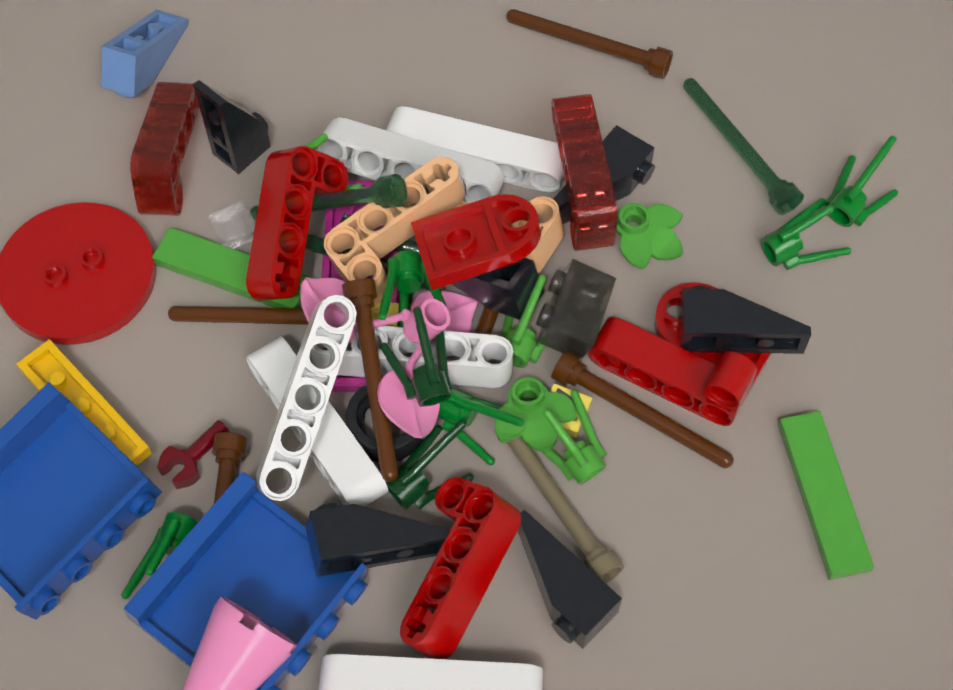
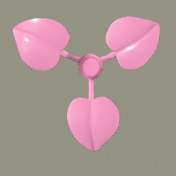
(391, 394)

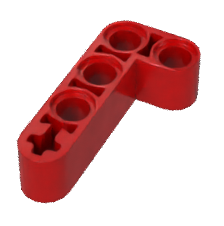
(284, 216)
(673, 372)
(462, 567)

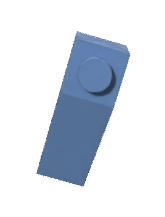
(140, 52)

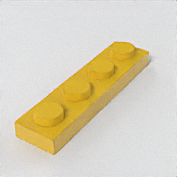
(52, 366)

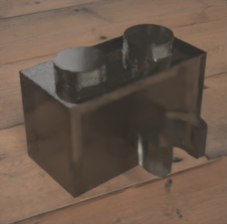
(575, 308)

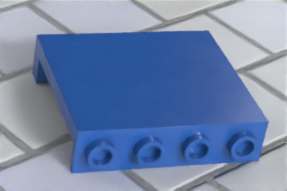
(61, 499)
(255, 558)

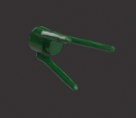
(430, 381)
(411, 482)

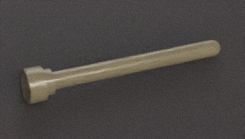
(598, 559)

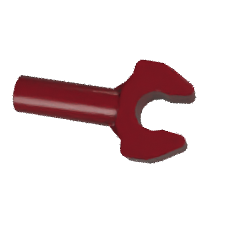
(189, 457)

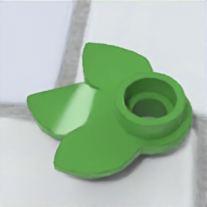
(652, 236)
(536, 429)

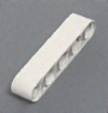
(379, 153)
(523, 158)
(467, 371)
(321, 381)
(335, 447)
(406, 673)

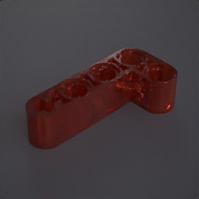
(162, 148)
(585, 172)

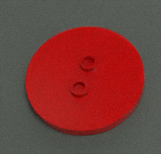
(76, 273)

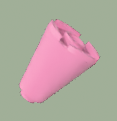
(236, 651)

